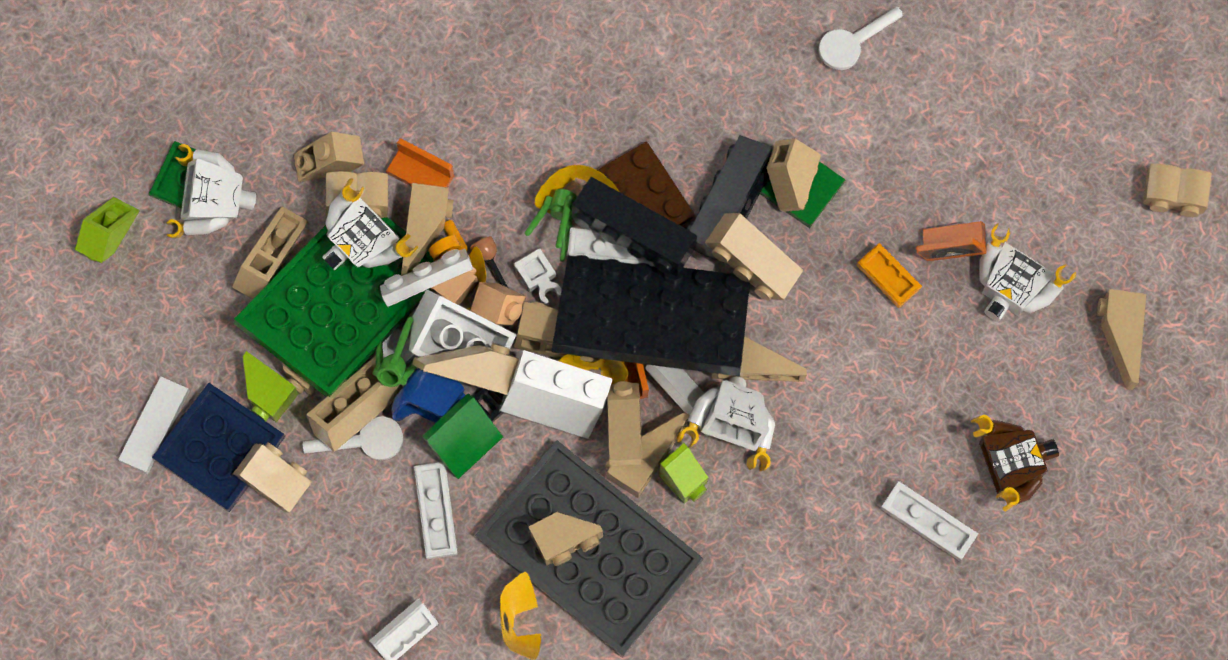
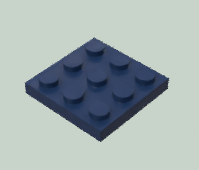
(213, 443)

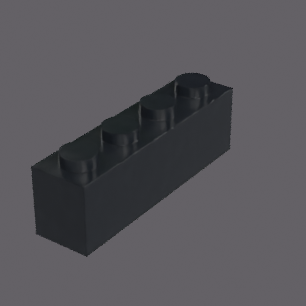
(733, 188)
(633, 227)

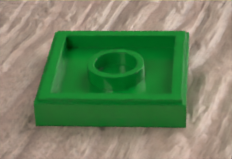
(171, 178)
(823, 189)
(462, 436)

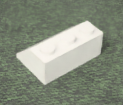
(446, 327)
(556, 394)

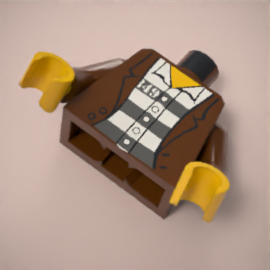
(1013, 458)

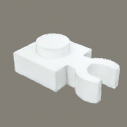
(537, 273)

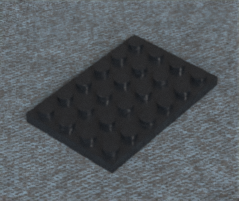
(652, 316)

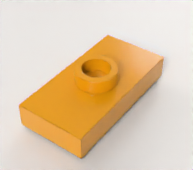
(889, 275)

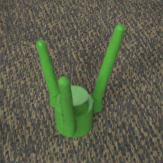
(560, 209)
(392, 369)

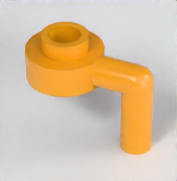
(452, 241)

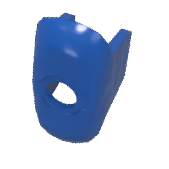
(427, 396)

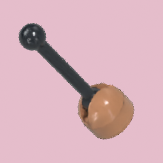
(489, 250)

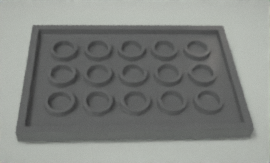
(616, 584)

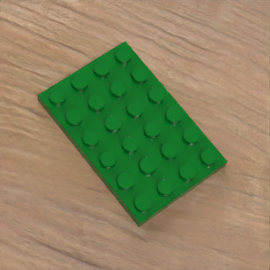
(326, 318)

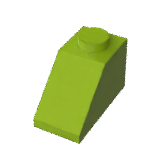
(105, 229)
(267, 389)
(684, 474)

